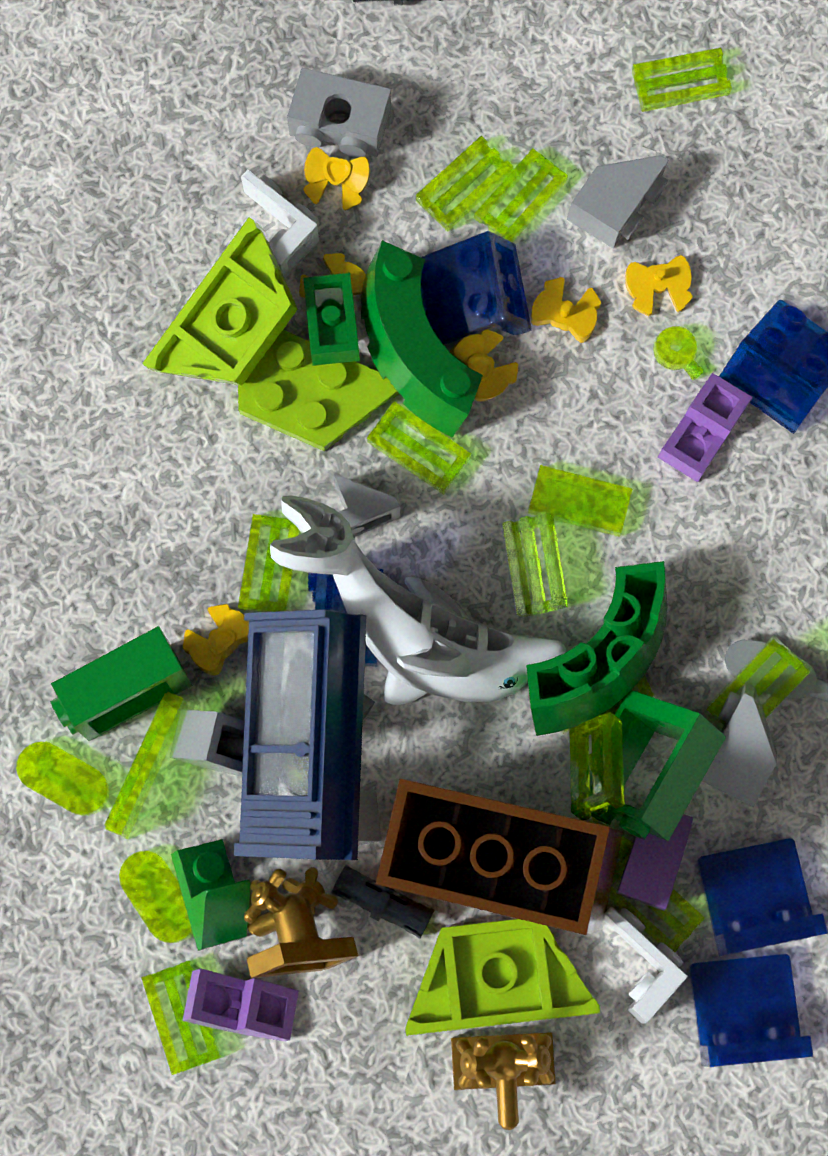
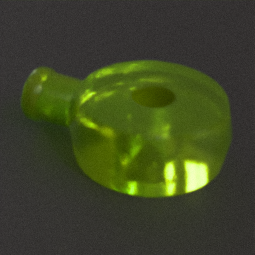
(679, 359)

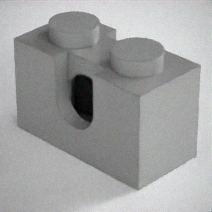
(324, 94)

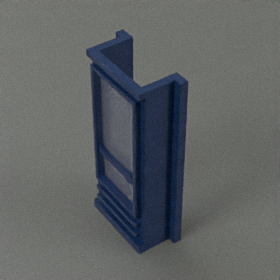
(303, 735)

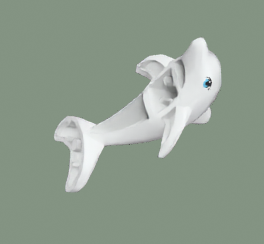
(416, 632)

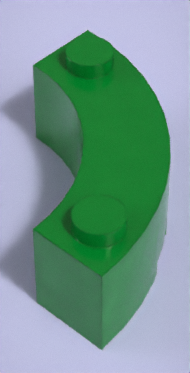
(405, 346)
(610, 664)

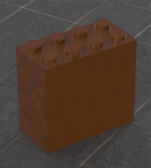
(499, 857)

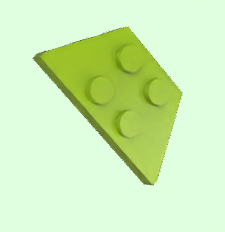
(229, 315)
(309, 400)
(497, 978)

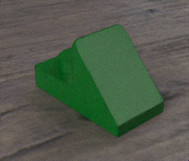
(331, 319)
(211, 895)

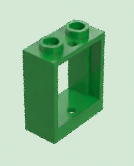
(119, 685)
(681, 774)

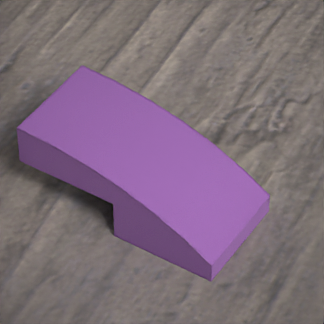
(704, 427)
(654, 866)
(240, 1005)

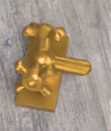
(293, 920)
(503, 1064)

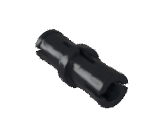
(382, 901)

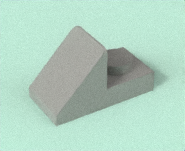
(365, 506)

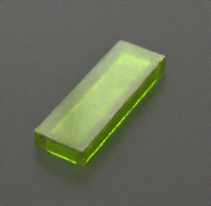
(145, 766)

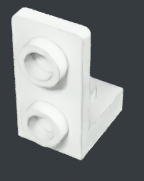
(301, 237)
(649, 991)

